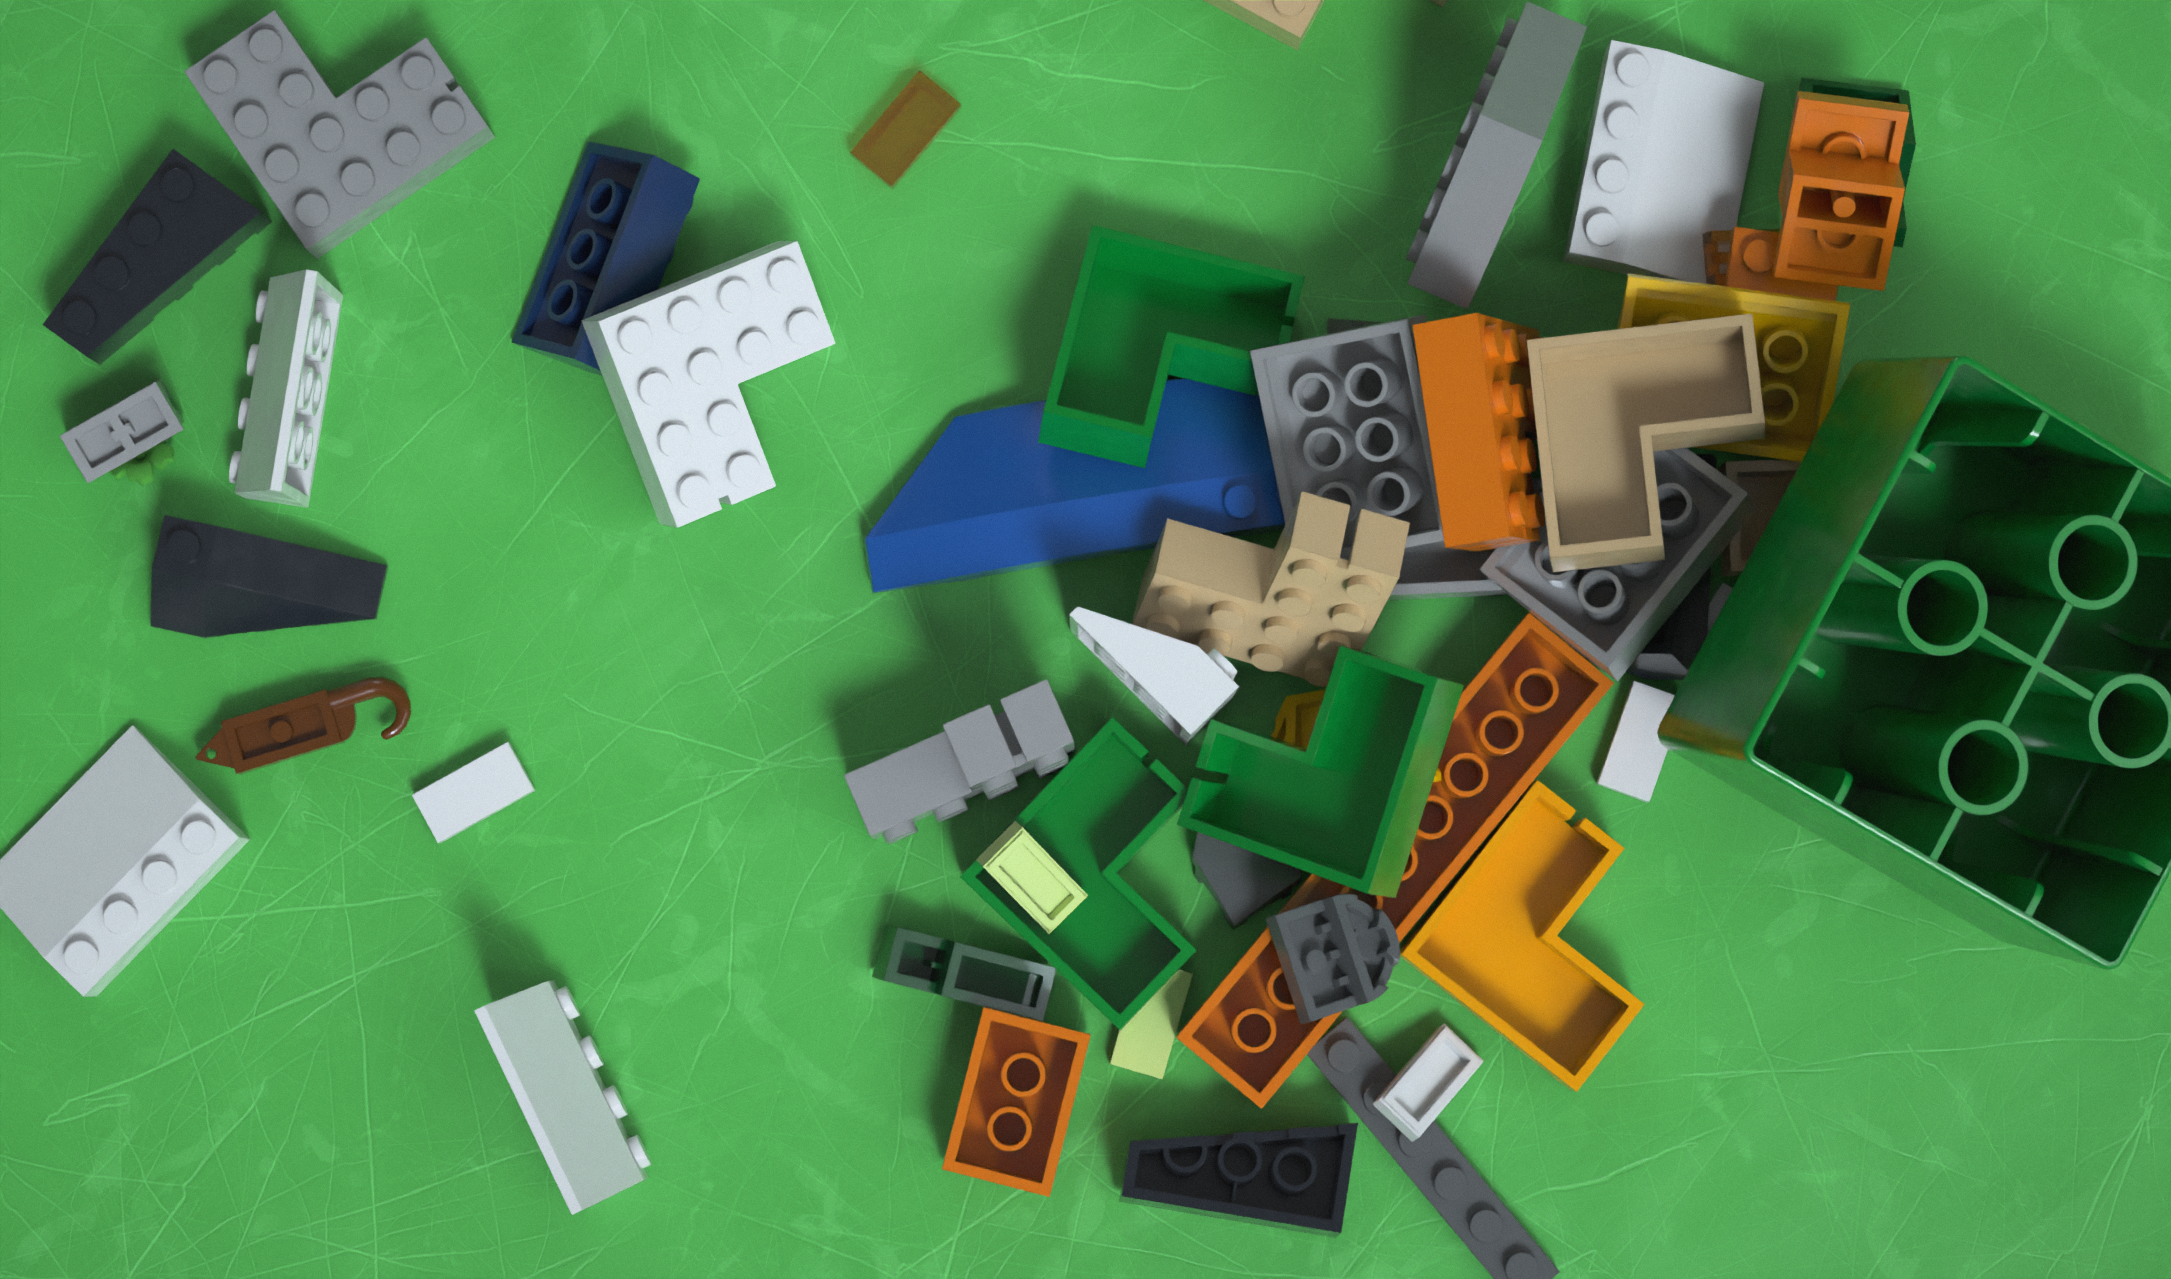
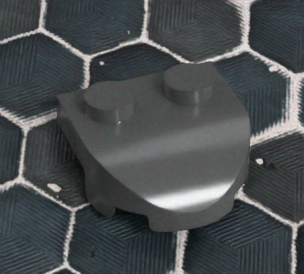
(1334, 954)

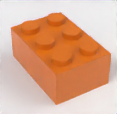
(1016, 1101)

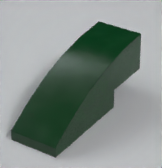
(964, 972)

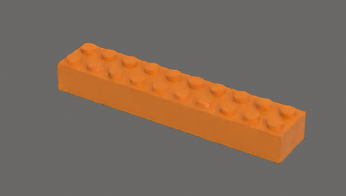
(1499, 741)

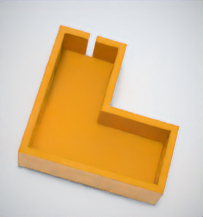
(1498, 943)

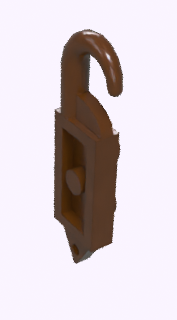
(302, 725)

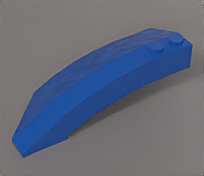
(1007, 504)

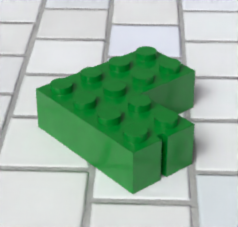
(1153, 314)
(1348, 798)
(1093, 826)

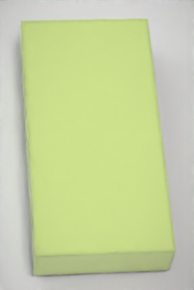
(1032, 877)
(1149, 1036)

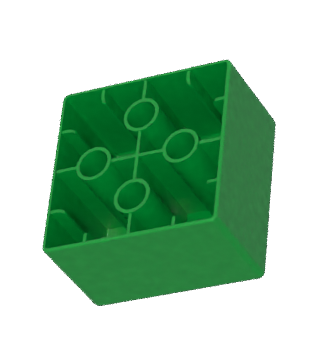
(1958, 658)

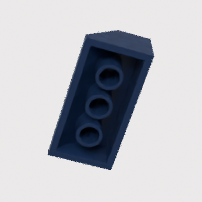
(605, 248)

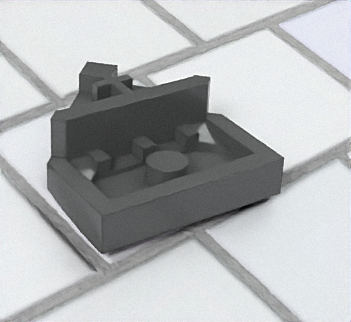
(1240, 878)

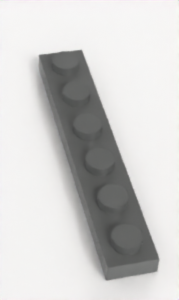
(1431, 1162)

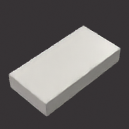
(1635, 749)
(473, 792)
(1428, 1082)

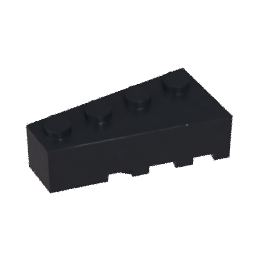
(153, 255)
(1260, 1178)

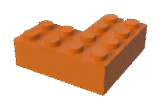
(1481, 429)

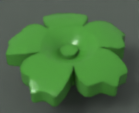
(141, 467)

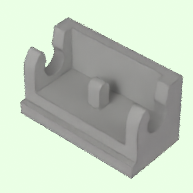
(123, 431)

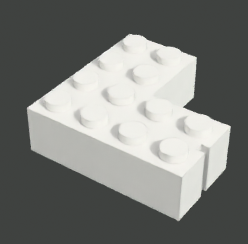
(678, 368)

